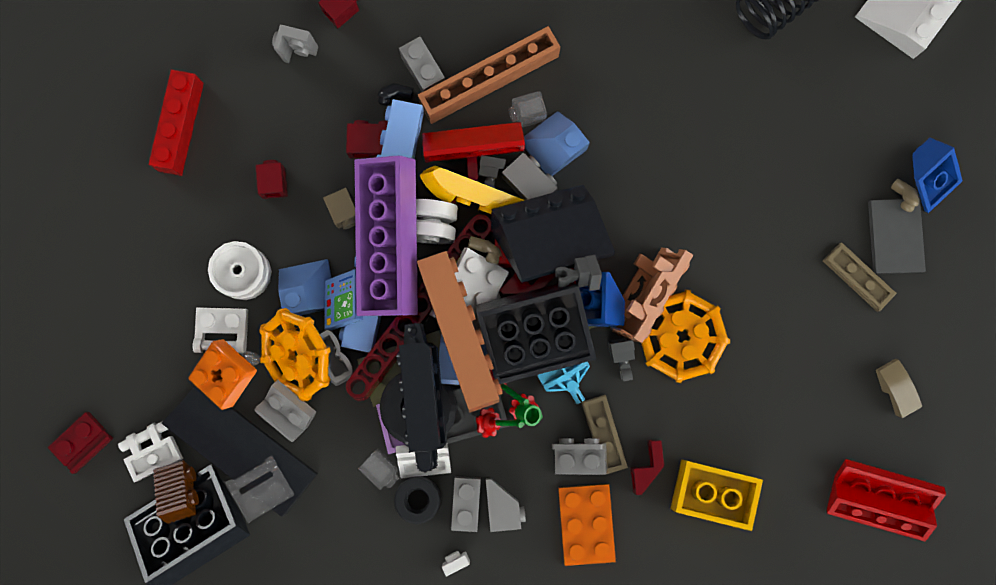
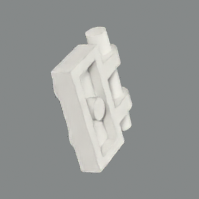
(157, 455)

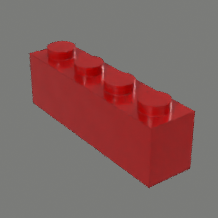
(176, 122)

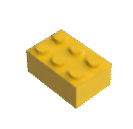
(716, 495)

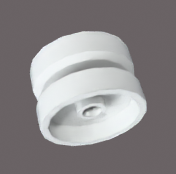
(434, 220)
(226, 263)

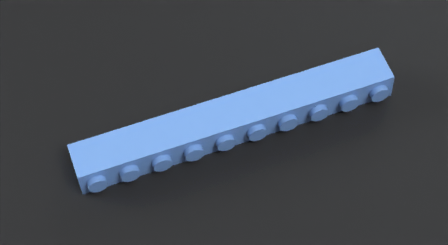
(398, 139)

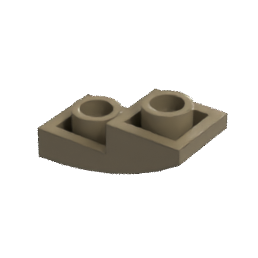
(899, 386)

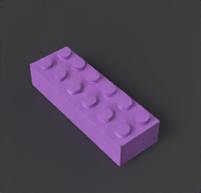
(386, 236)

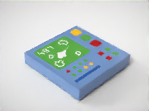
(341, 301)

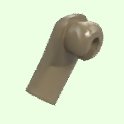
(909, 194)
(485, 246)

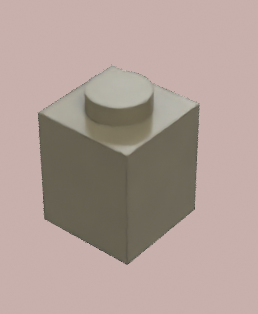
(341, 208)

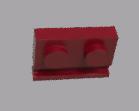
(80, 442)

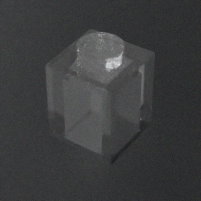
(528, 109)
(380, 470)

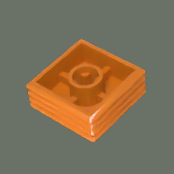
(222, 374)

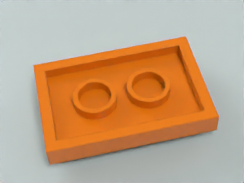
(586, 524)

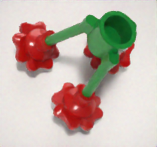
(523, 410)

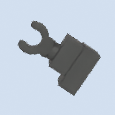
(490, 168)
(585, 272)
(622, 351)

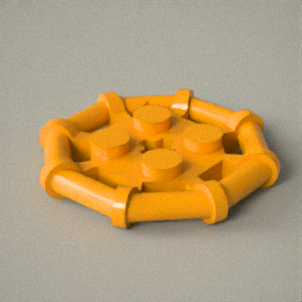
(698, 338)
(308, 347)

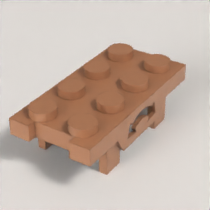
(660, 283)

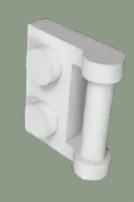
(221, 322)

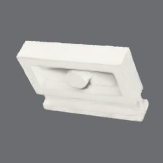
(408, 467)

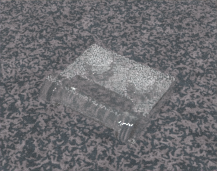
(265, 495)

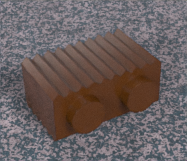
(175, 491)

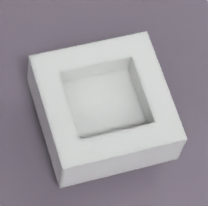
(455, 562)

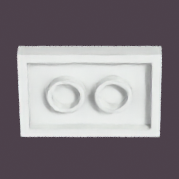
(480, 280)

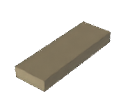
(859, 277)
(603, 427)

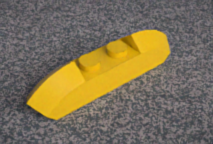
(448, 185)

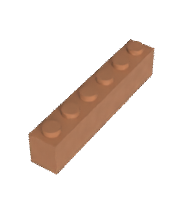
(489, 75)
(458, 331)

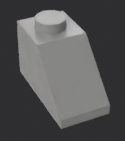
(503, 508)

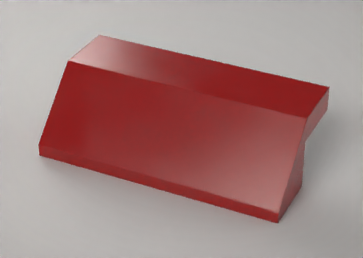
(473, 142)
(885, 500)

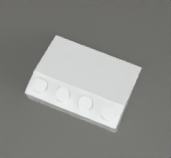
(907, 23)

